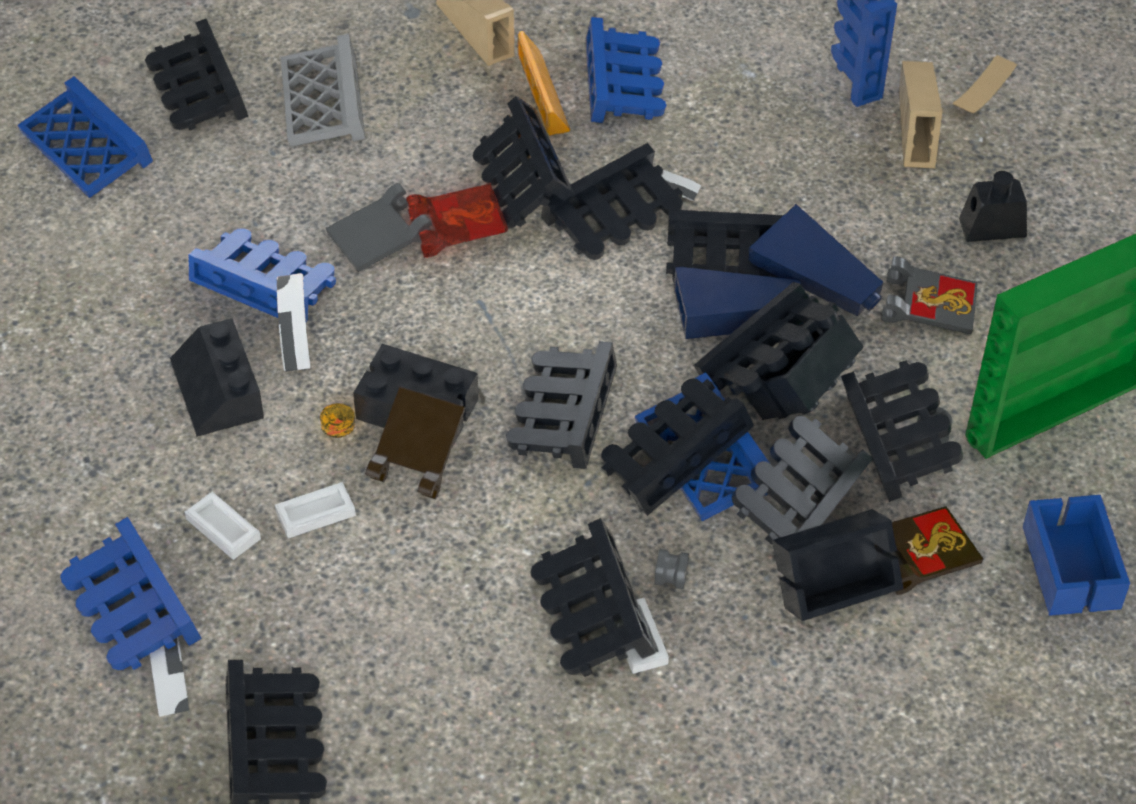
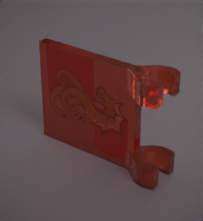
(457, 217)

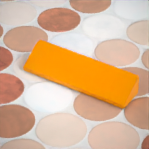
(541, 86)

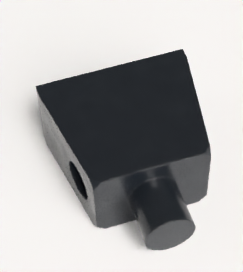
(995, 210)

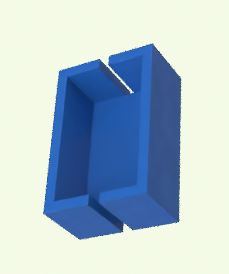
(1075, 560)

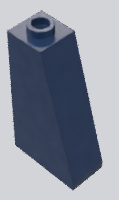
(806, 252)
(721, 301)

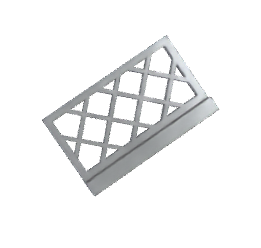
(344, 89)

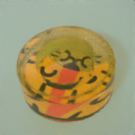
(337, 420)

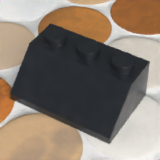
(216, 379)

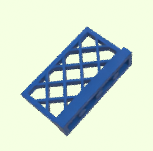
(108, 126)
(743, 452)

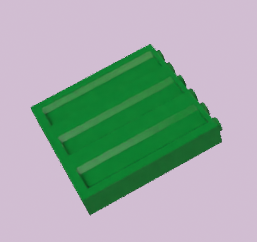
(1057, 349)

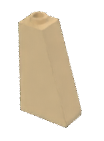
(485, 25)
(919, 114)

